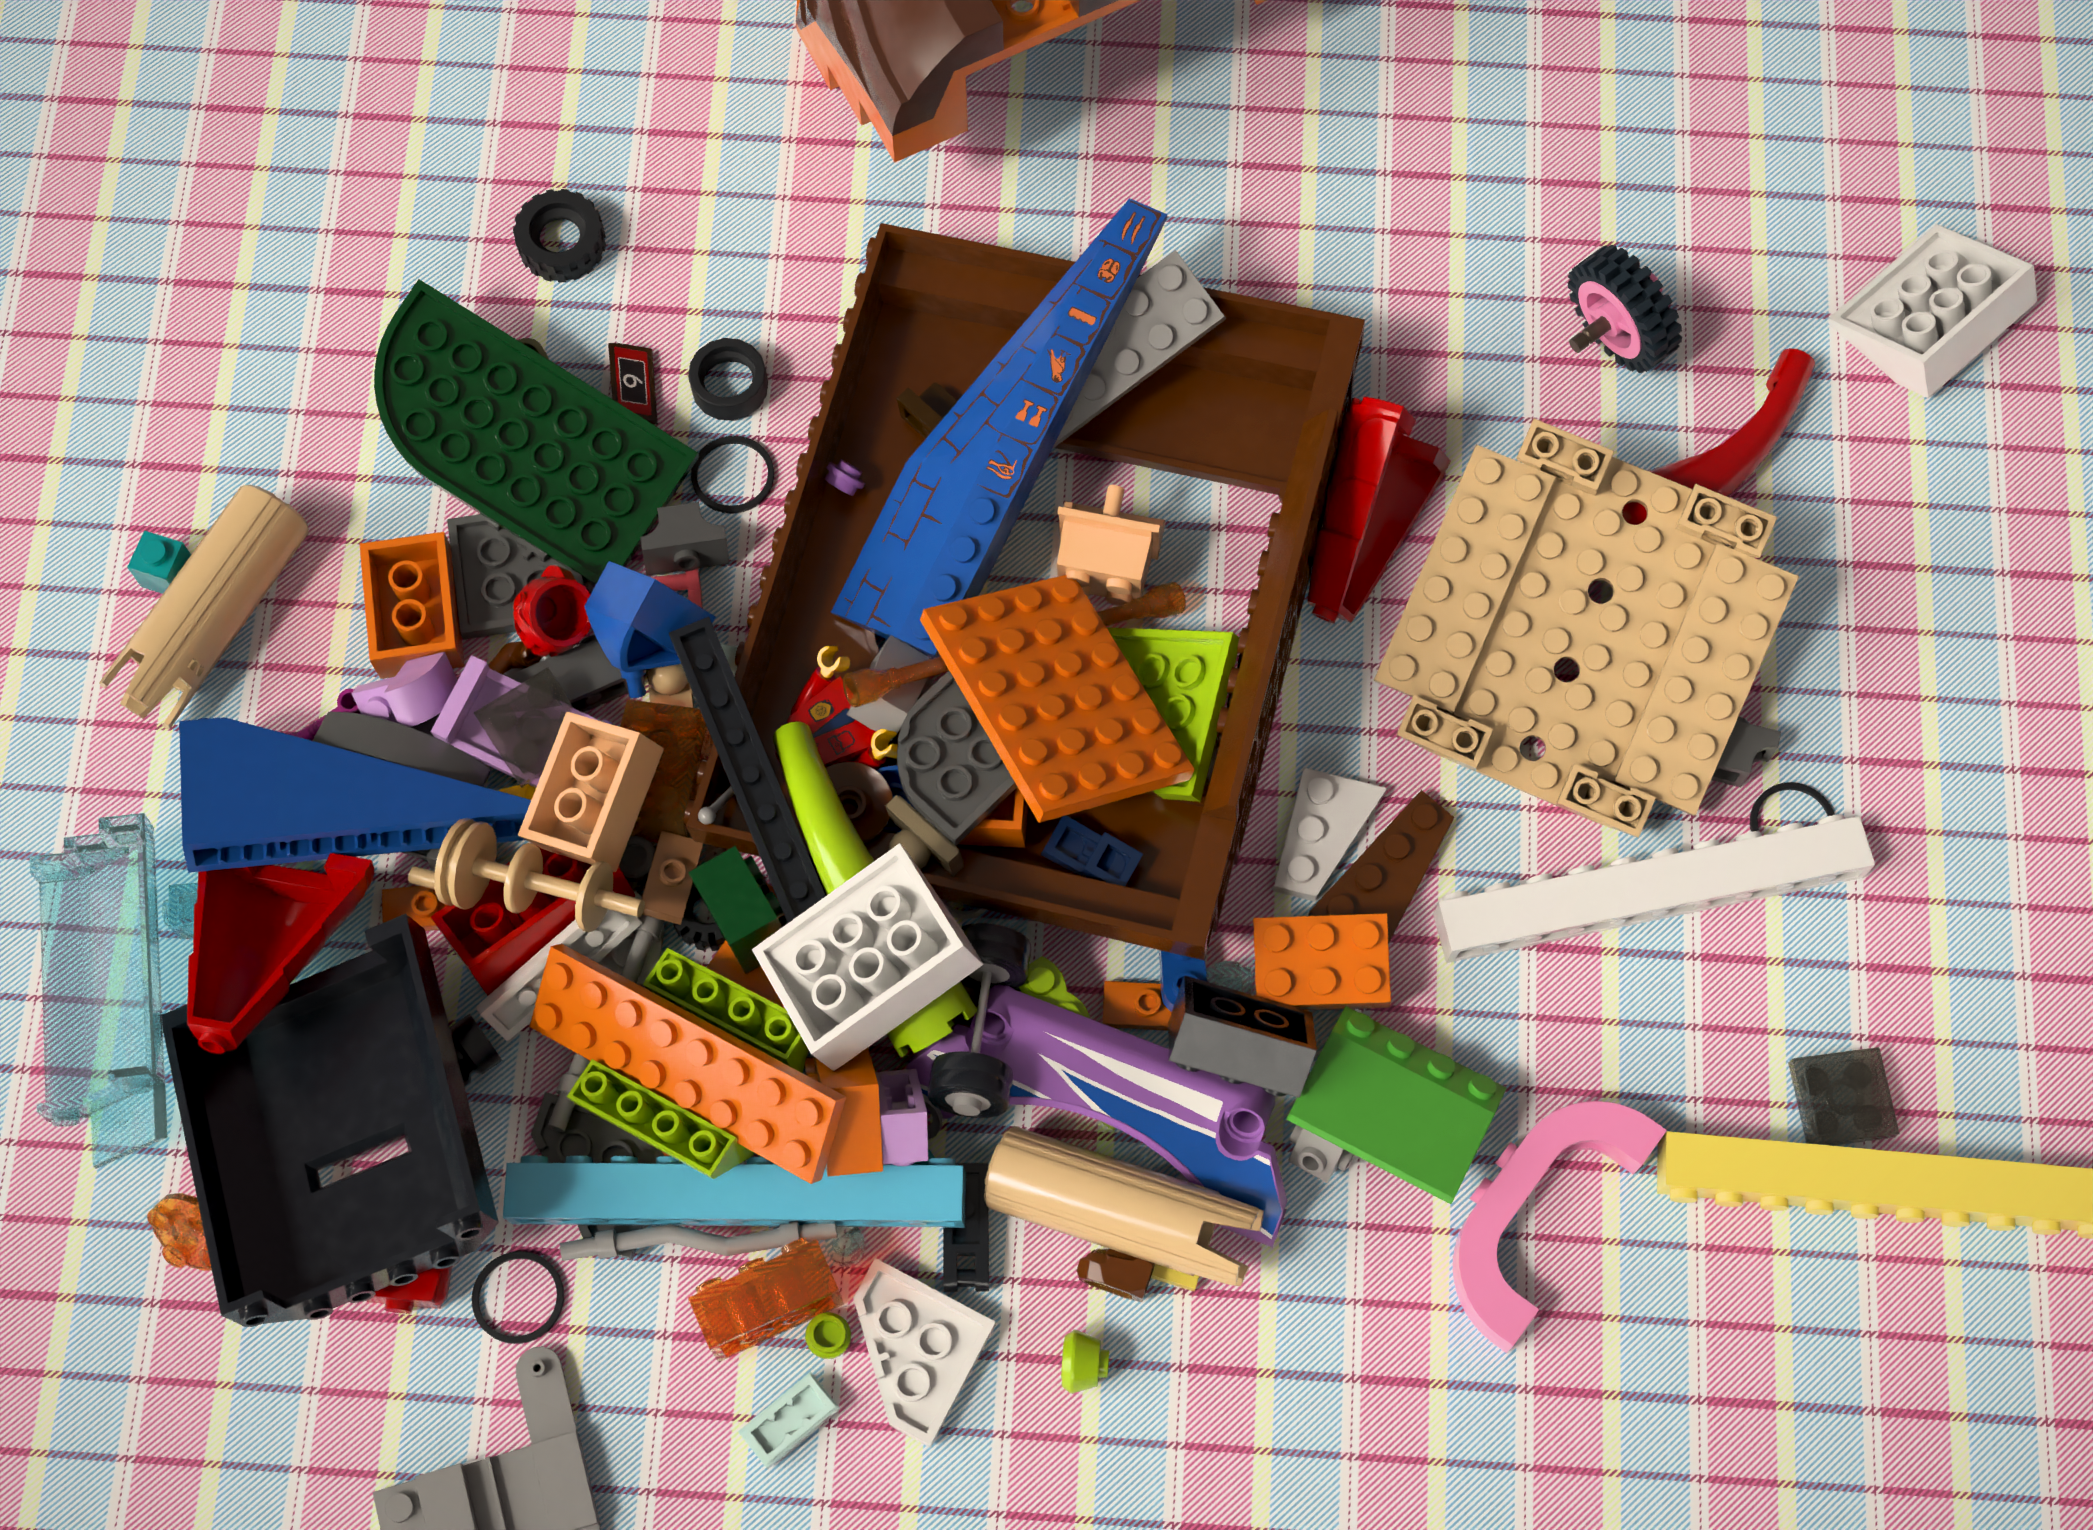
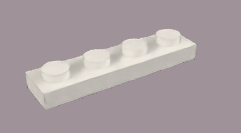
(513, 1002)

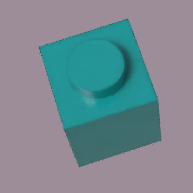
(157, 561)

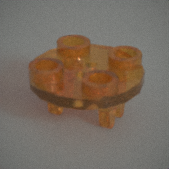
(180, 1231)

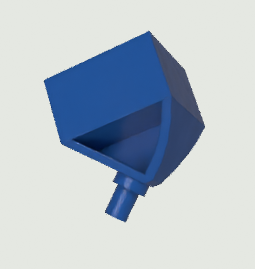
(634, 620)

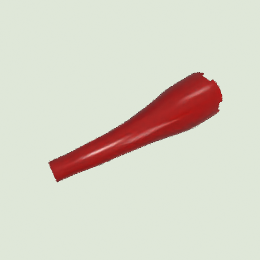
(1737, 458)

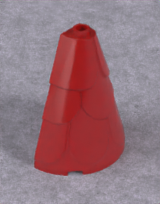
(1370, 504)
(257, 935)

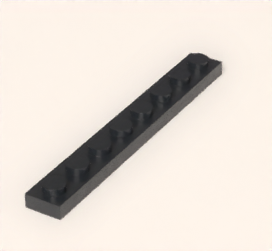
(748, 768)

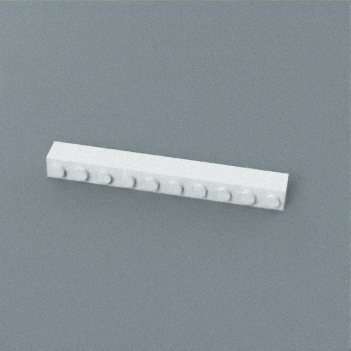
(1652, 888)

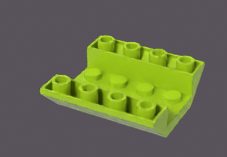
(658, 1119)

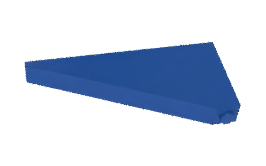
(288, 800)

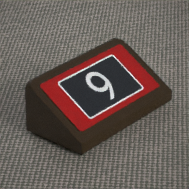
(633, 379)

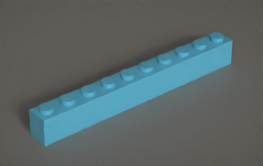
(743, 1196)

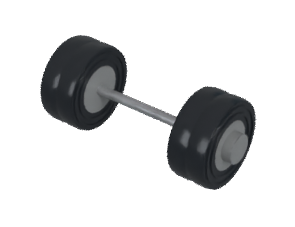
(971, 1081)

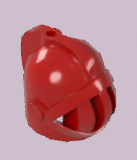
(551, 612)

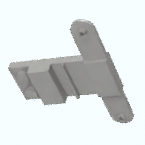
(518, 1490)

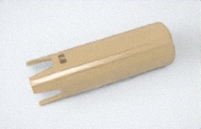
(209, 600)
(1115, 1204)

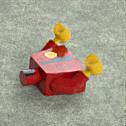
(825, 709)

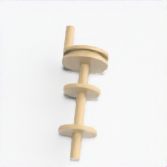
(469, 863)

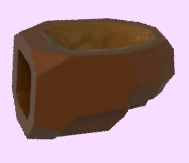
(1116, 1273)

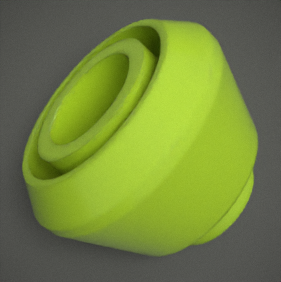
(1082, 1362)

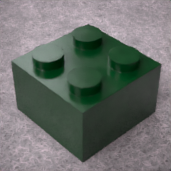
(739, 903)

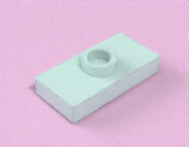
(789, 1420)

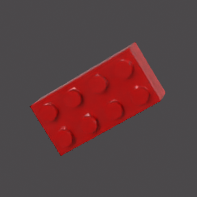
(499, 942)

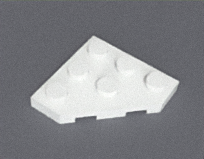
(918, 1347)

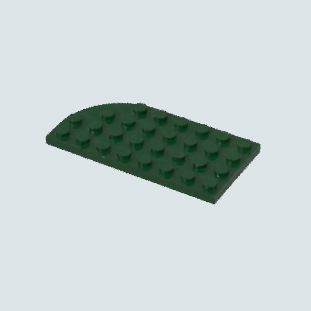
(521, 436)

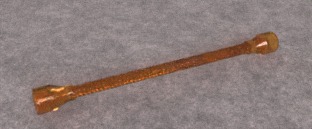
(869, 684)

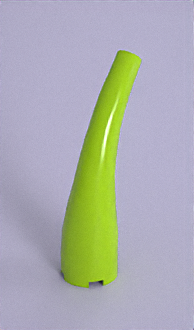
(840, 856)

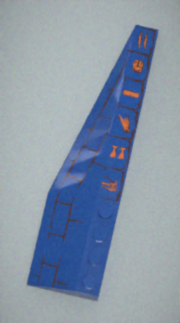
(988, 450)

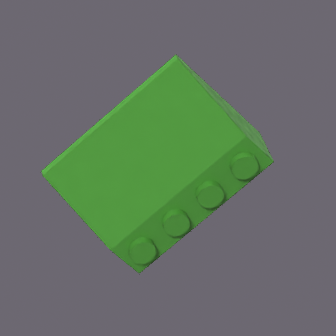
(1397, 1104)

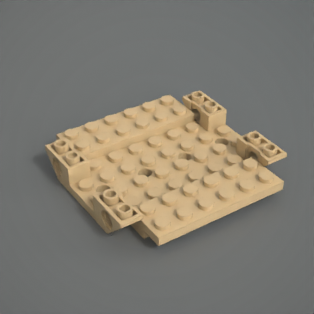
(1655, 663)

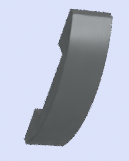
(399, 745)

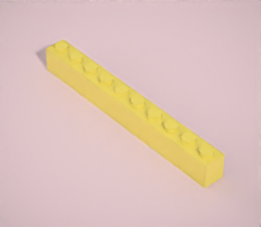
(1875, 1183)

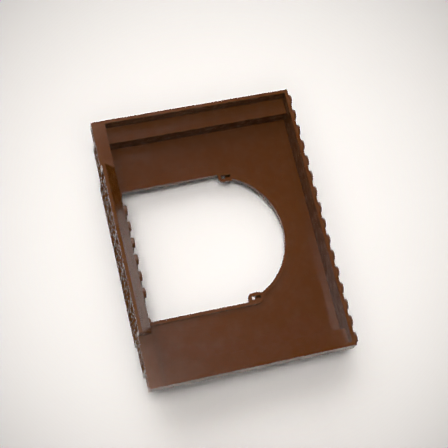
(1239, 407)

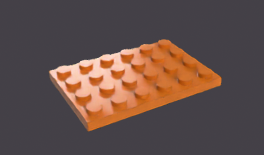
(1056, 697)

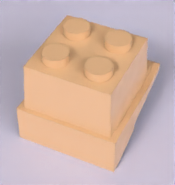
(1108, 548)

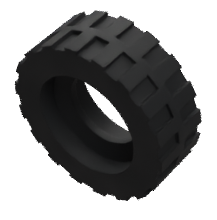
(551, 207)

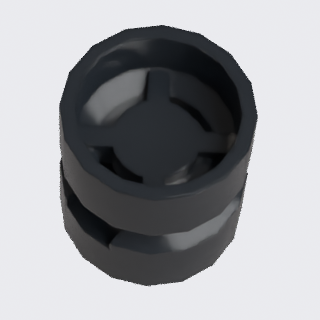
(472, 1048)

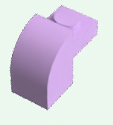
(412, 695)

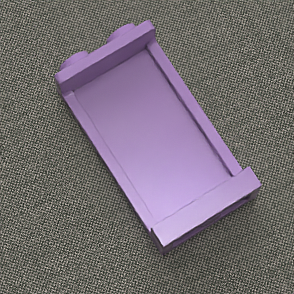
(459, 726)

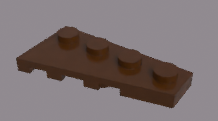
(1391, 867)

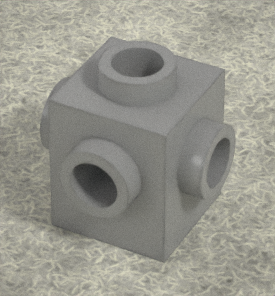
(1317, 1154)

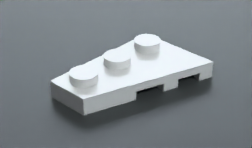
(1321, 829)

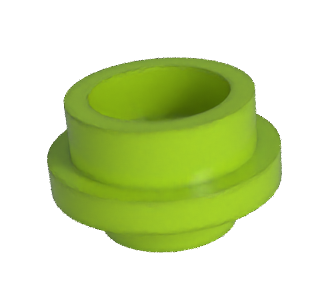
(828, 1335)

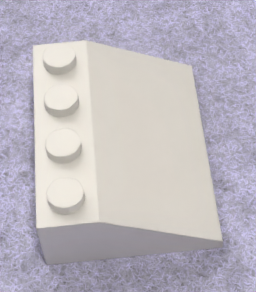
(1936, 308)
(866, 958)

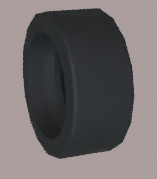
(724, 351)

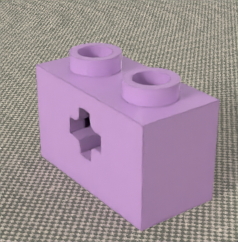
(902, 1118)

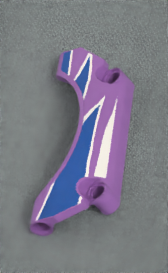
(1088, 1068)

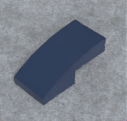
(1091, 854)

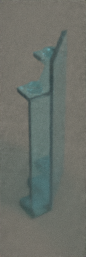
(103, 987)

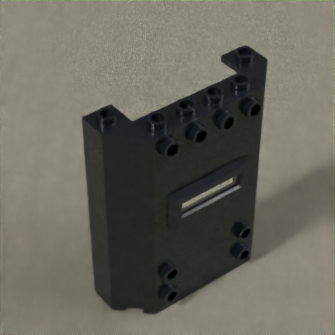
(316, 1082)

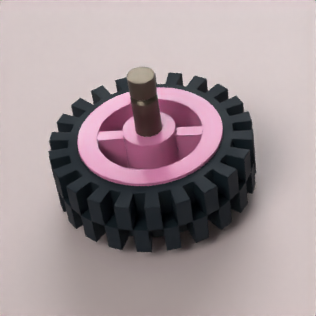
(1623, 309)

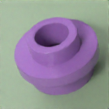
(844, 477)

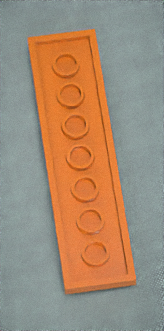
(688, 1062)

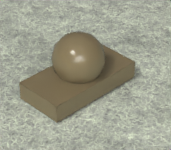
(922, 838)

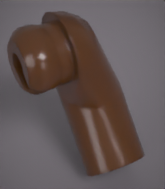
(513, 656)

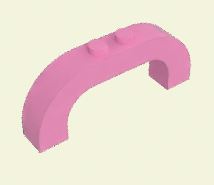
(1591, 1125)

